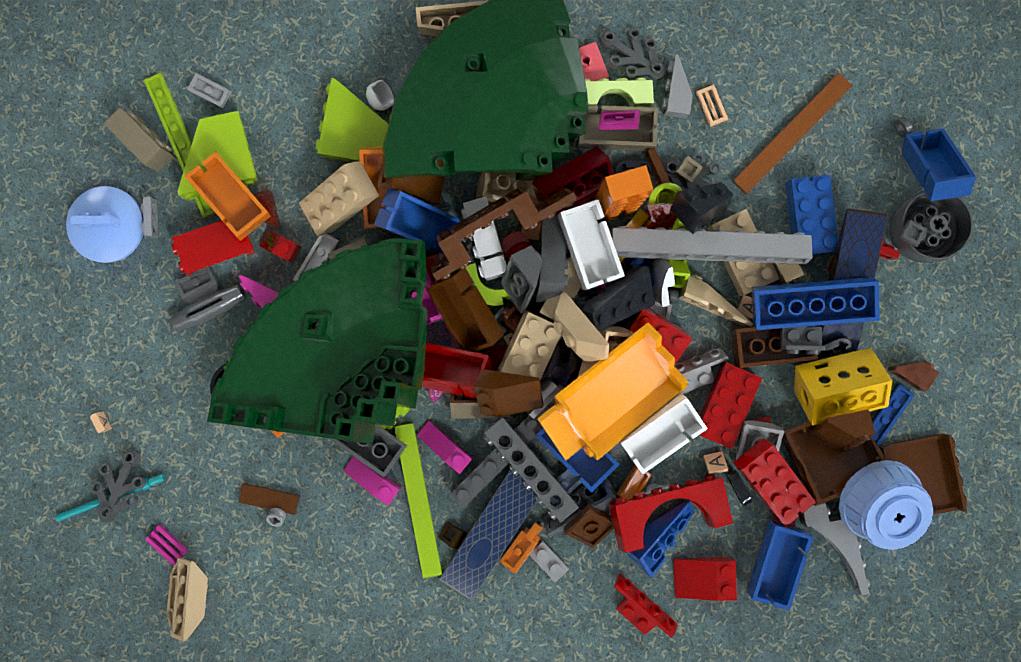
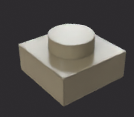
(688, 169)

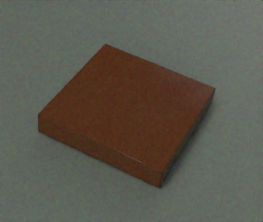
(590, 526)

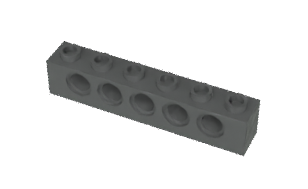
(559, 510)

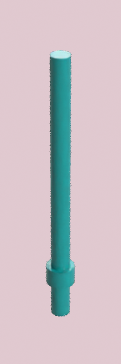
(95, 503)

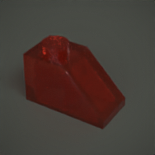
(267, 201)

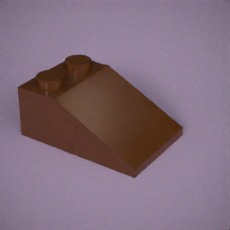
(507, 393)

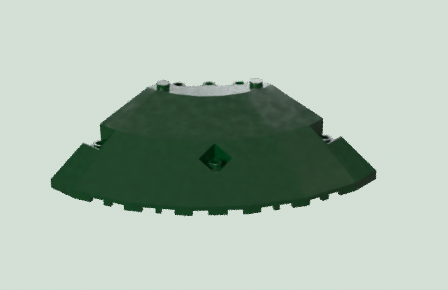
(506, 111)
(347, 370)

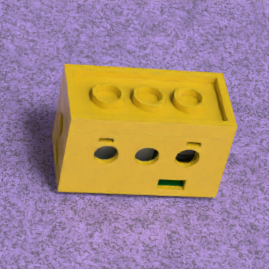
(842, 385)

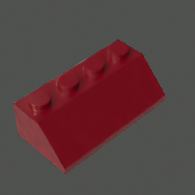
(580, 175)

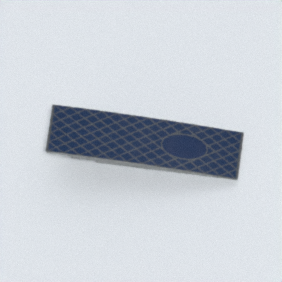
(491, 534)

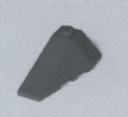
(599, 498)

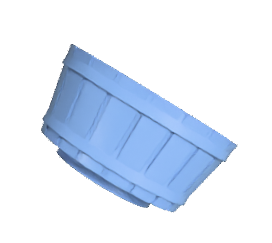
(877, 496)

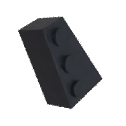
(701, 204)

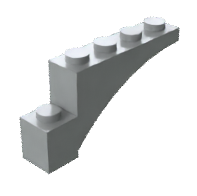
(842, 539)

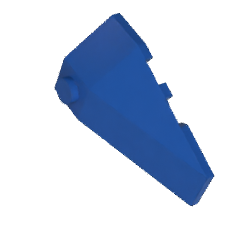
(659, 536)

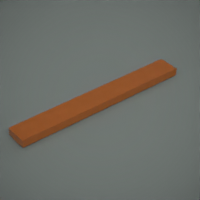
(792, 133)

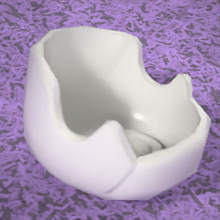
(379, 95)

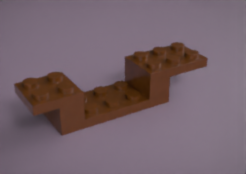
(523, 209)

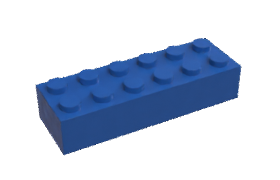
(816, 303)

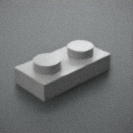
(209, 90)
(150, 217)
(549, 561)

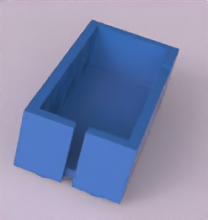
(938, 165)
(813, 211)
(413, 219)
(591, 470)
(779, 564)

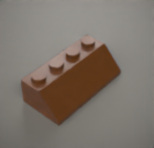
(845, 430)

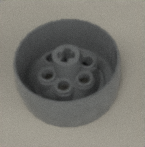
(950, 217)

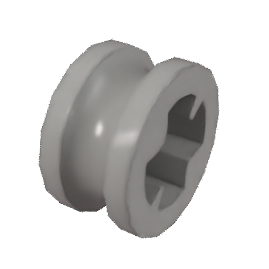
(276, 517)

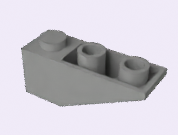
(679, 93)

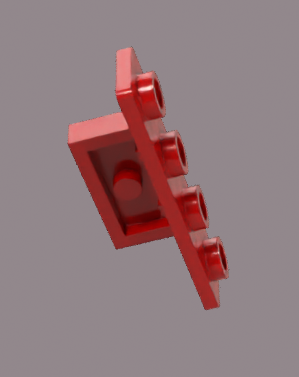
(641, 610)

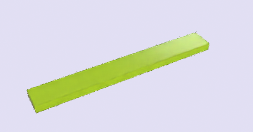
(174, 127)
(419, 502)

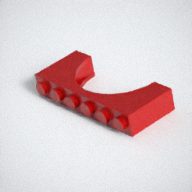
(632, 514)

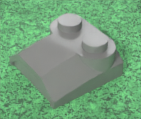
(754, 431)

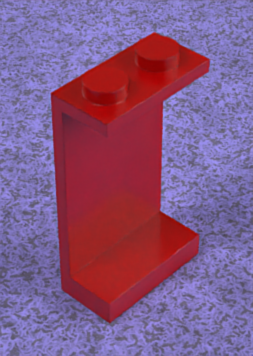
(208, 247)

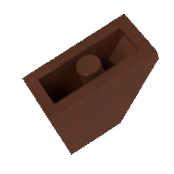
(917, 374)

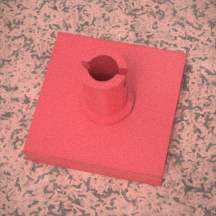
(592, 62)

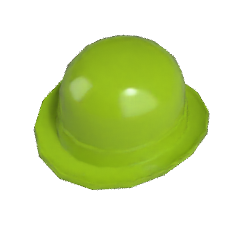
(664, 194)

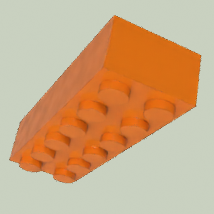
(624, 192)

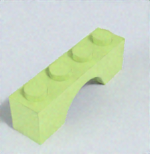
(636, 93)

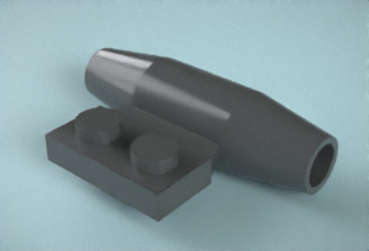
(204, 299)

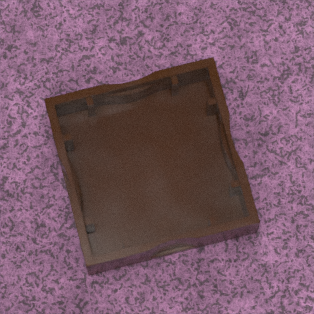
(822, 466)

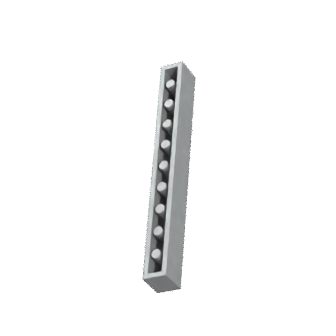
(712, 246)

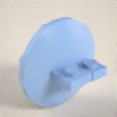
(105, 224)

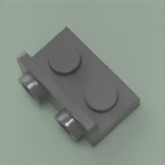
(801, 338)

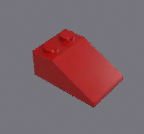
(705, 578)

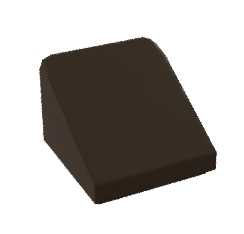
(452, 535)

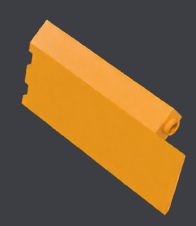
(614, 396)

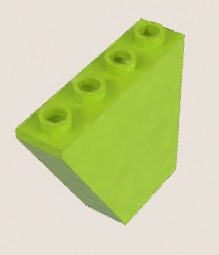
(347, 125)
(226, 137)

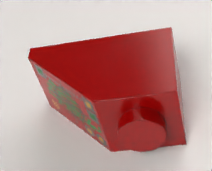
(280, 246)

